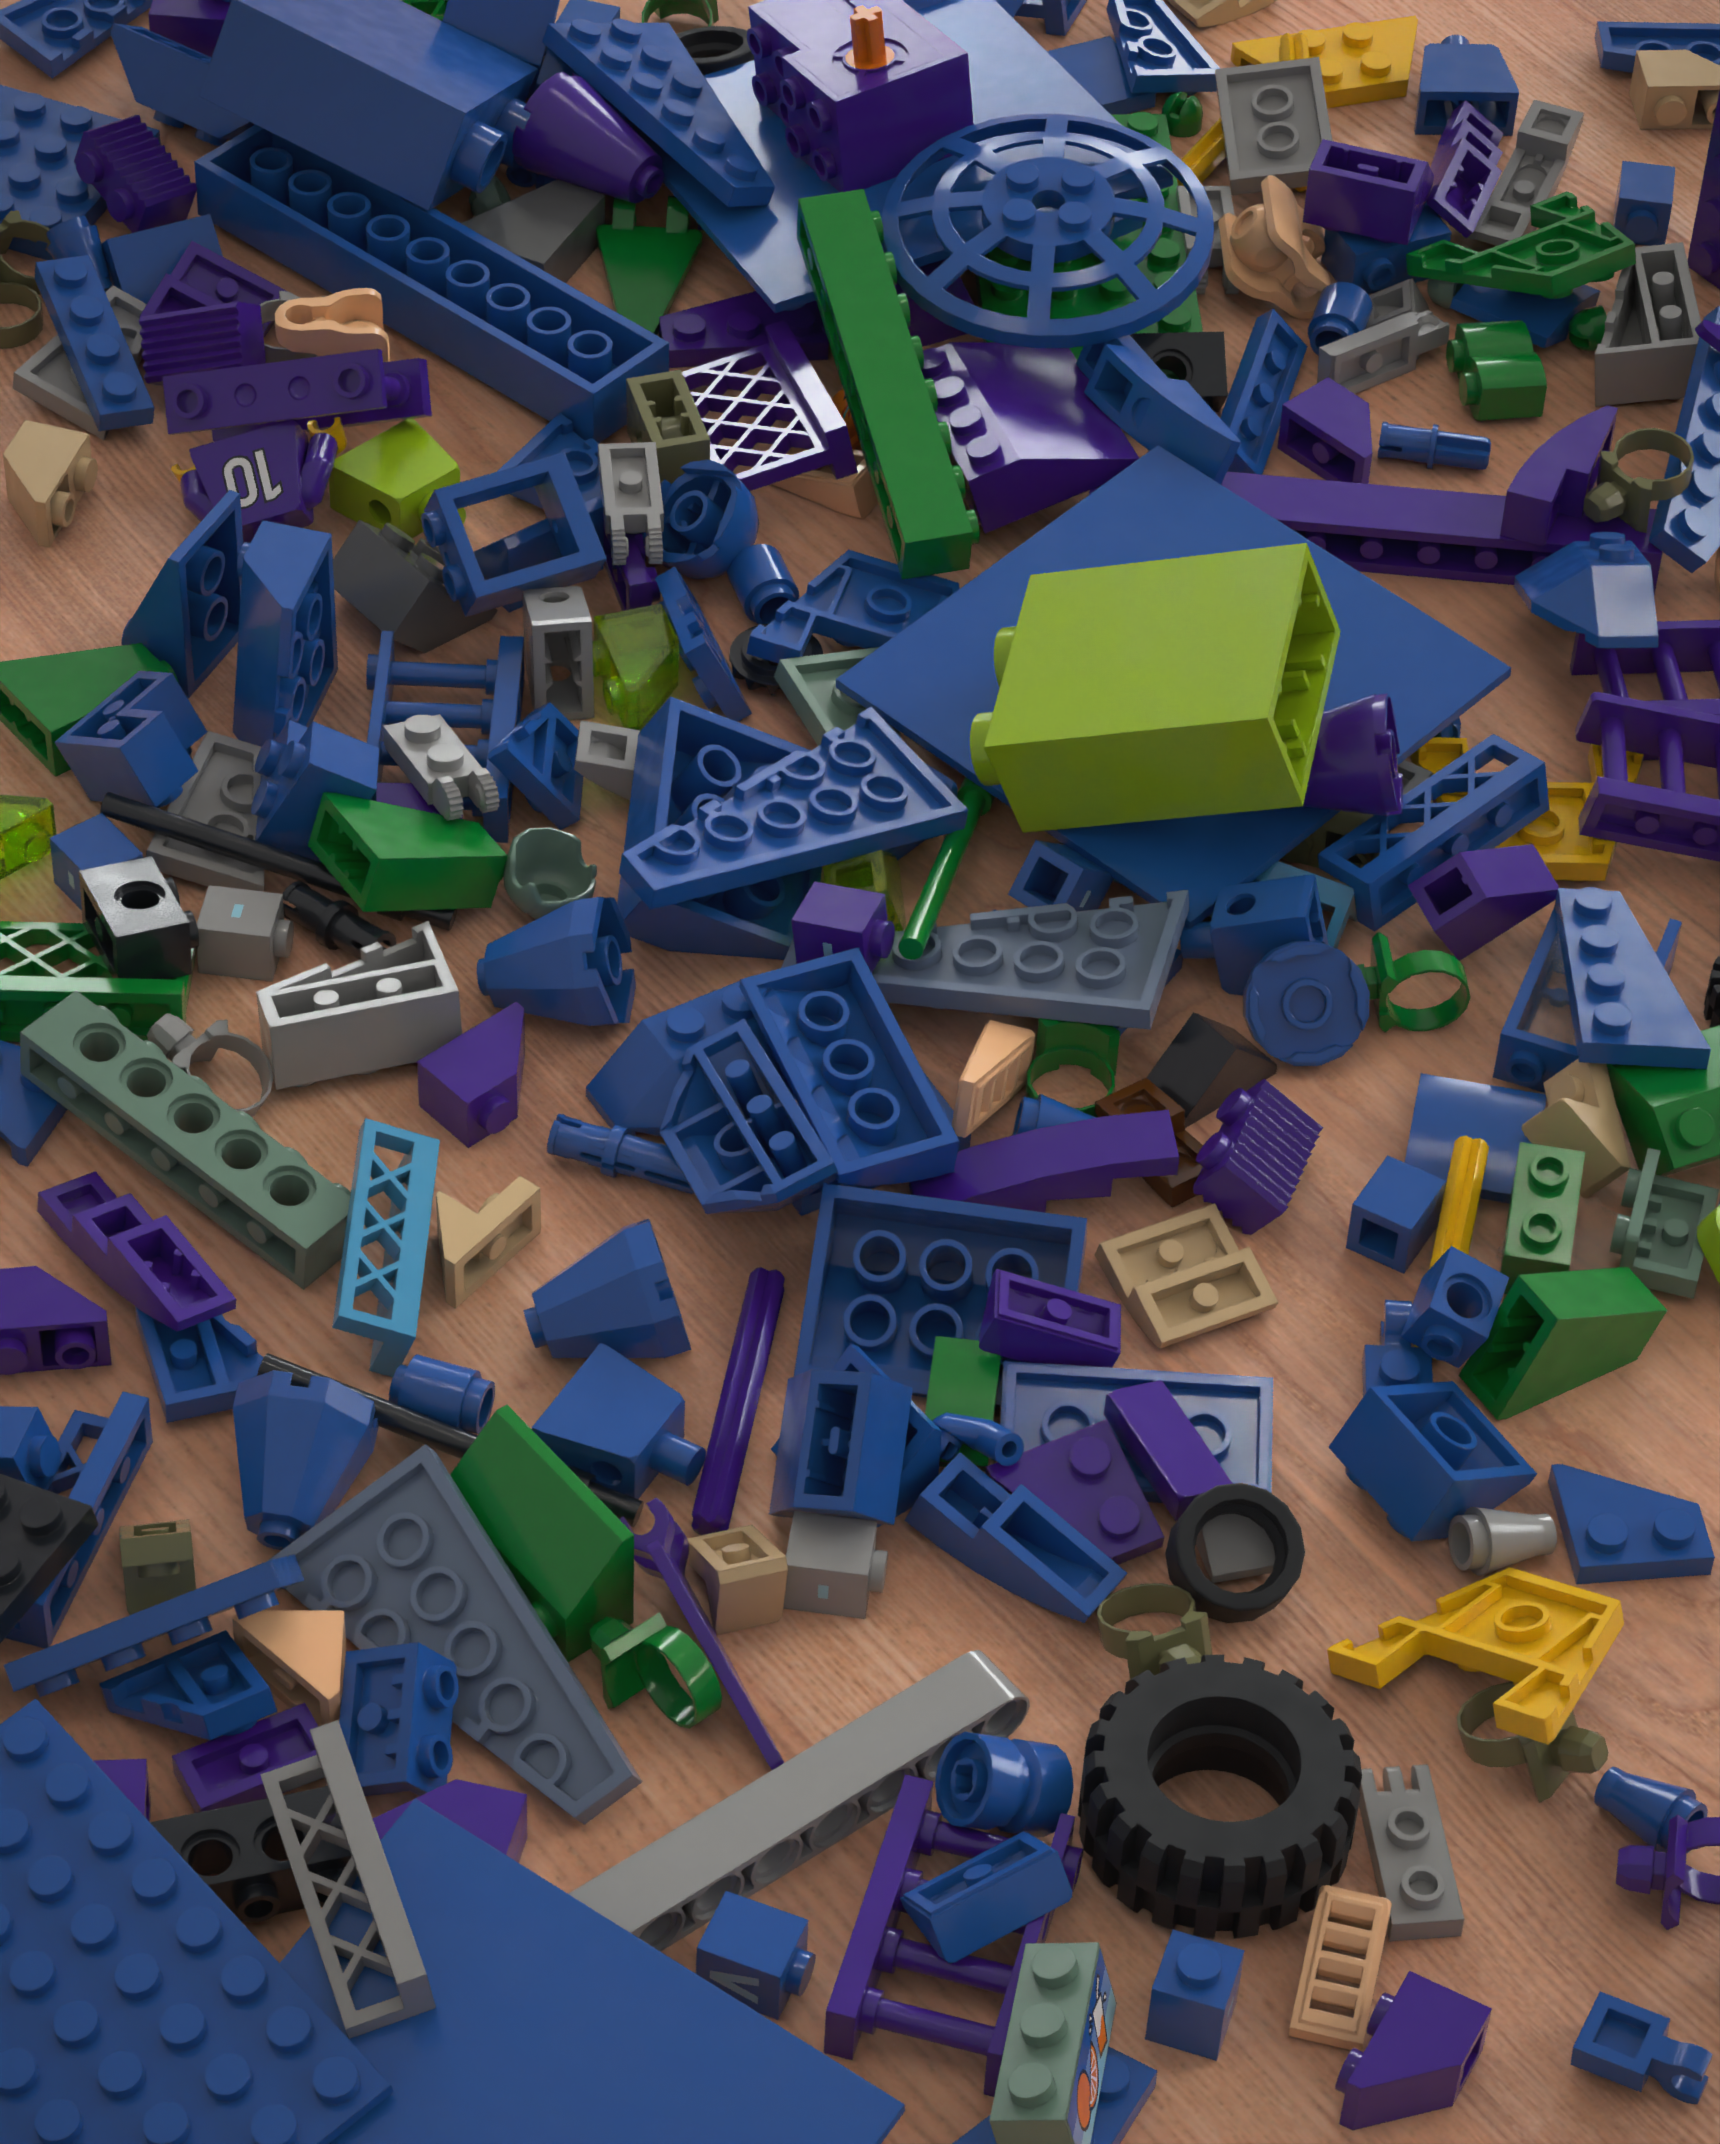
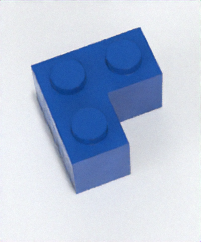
(136, 742)
(296, 774)

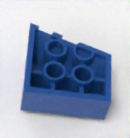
(284, 630)

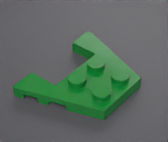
(1547, 262)

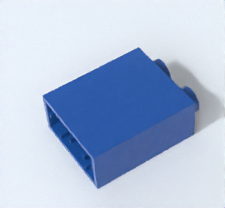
(373, 91)

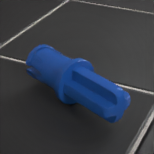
(1434, 446)

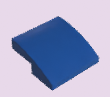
(1544, 317)
(1458, 1108)

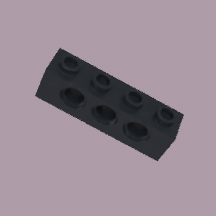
(245, 1849)

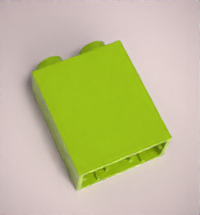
(1160, 690)

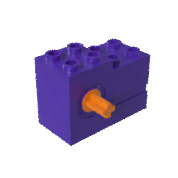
(857, 84)

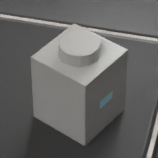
(242, 933)
(833, 1565)

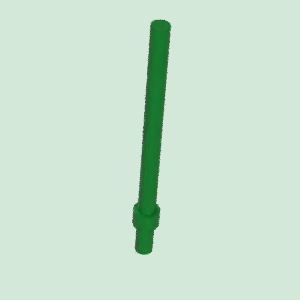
(943, 872)

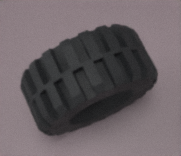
(1203, 1868)

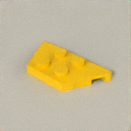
(1356, 59)

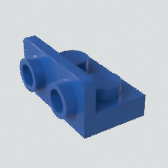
(399, 1717)

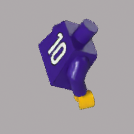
(270, 467)

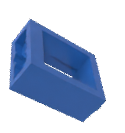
(566, 515)

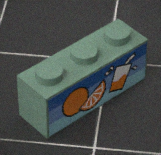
(1055, 2046)

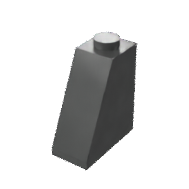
(547, 226)

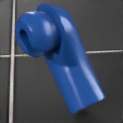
(980, 1435)

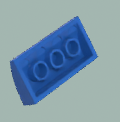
(852, 1070)

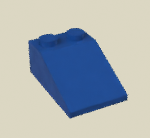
(195, 599)

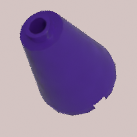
(585, 142)
(1357, 760)

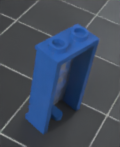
(1539, 1028)

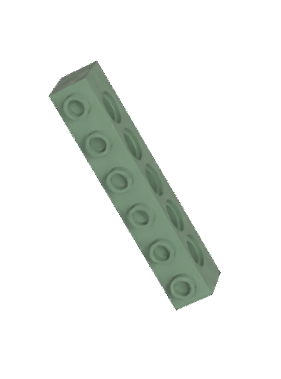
(187, 1137)

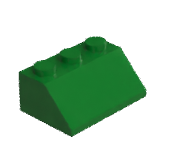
(1671, 1110)
(549, 1531)

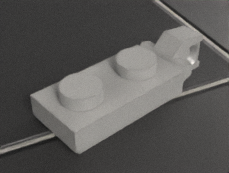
(1381, 350)

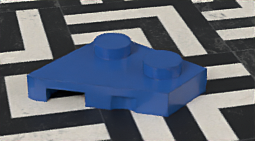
(541, 763)

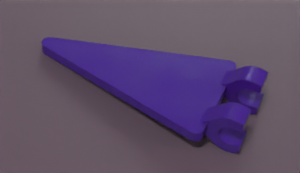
(664, 1555)

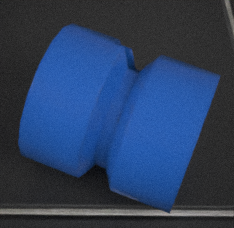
(1003, 1784)

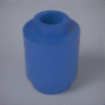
(1339, 313)
(761, 582)
(444, 1392)

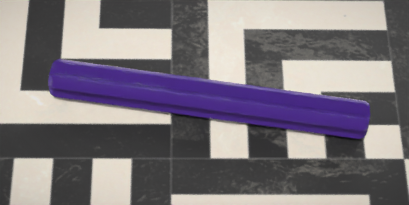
(738, 1402)

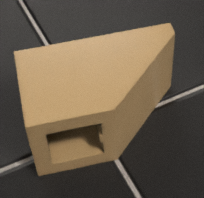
(1674, 90)
(47, 476)

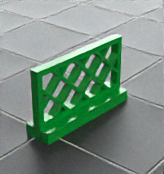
(35, 986)

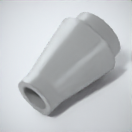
(1495, 1539)

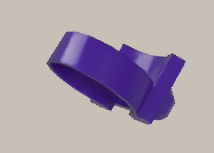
(1645, 1869)

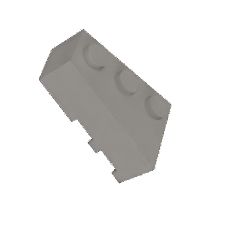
(360, 1016)

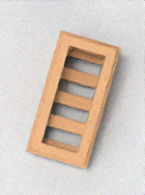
(848, 495)
(992, 1074)
(1347, 1923)

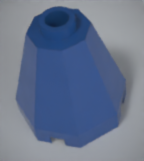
(564, 965)
(611, 1298)
(298, 1451)

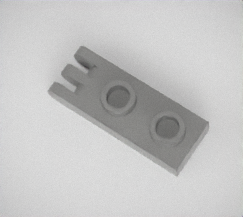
(1410, 1855)

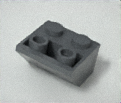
(400, 587)

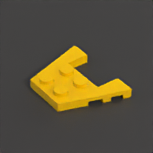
(1557, 830)
(1507, 1626)

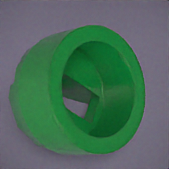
(1183, 115)
(1587, 328)

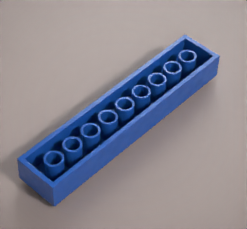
(434, 278)

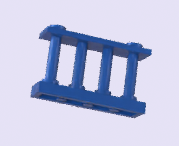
(494, 717)

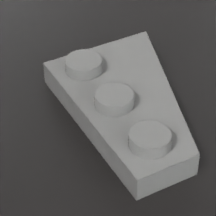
(51, 380)
(220, 798)

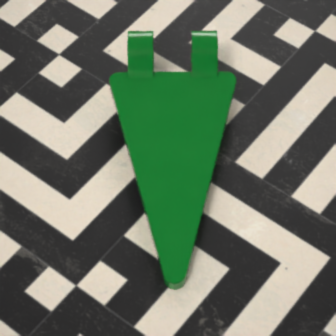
(646, 263)

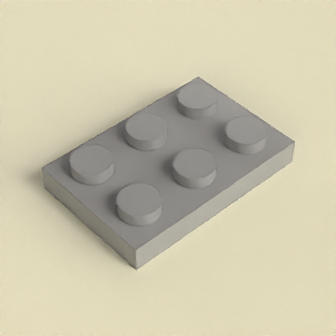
(1272, 121)

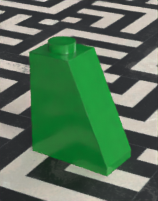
(54, 692)
(405, 856)
(1560, 1335)

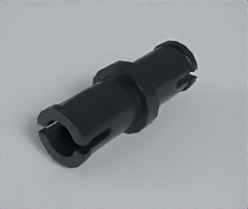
(333, 922)

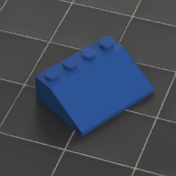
(680, 765)
(919, 1267)

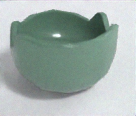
(546, 871)

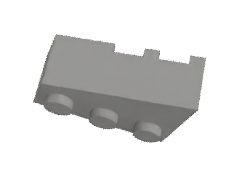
(1649, 331)

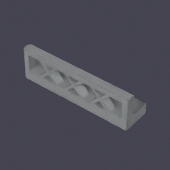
(366, 1862)

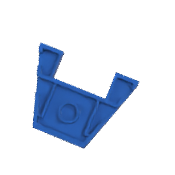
(854, 603)

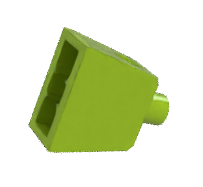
(392, 478)

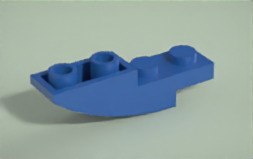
(1156, 408)

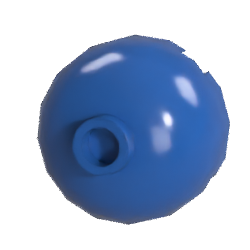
(706, 520)

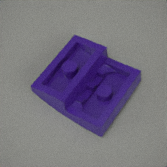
(209, 280)

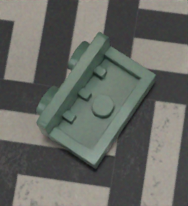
(1661, 1233)

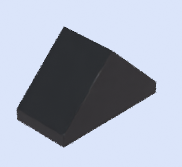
(1207, 1066)

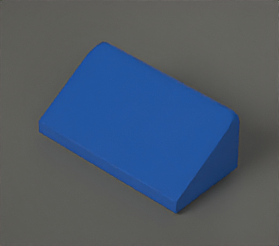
(988, 1896)

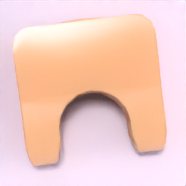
(1267, 251)
(333, 323)

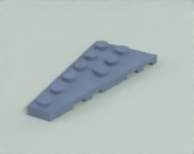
(1044, 962)
(421, 1569)

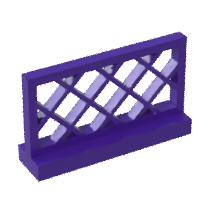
(798, 400)

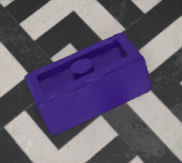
(1049, 1323)
(1163, 1444)

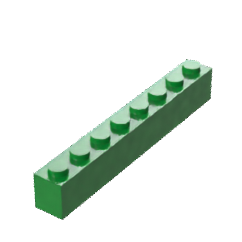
(885, 385)

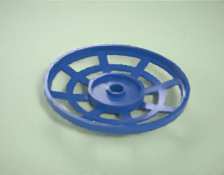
(1077, 229)

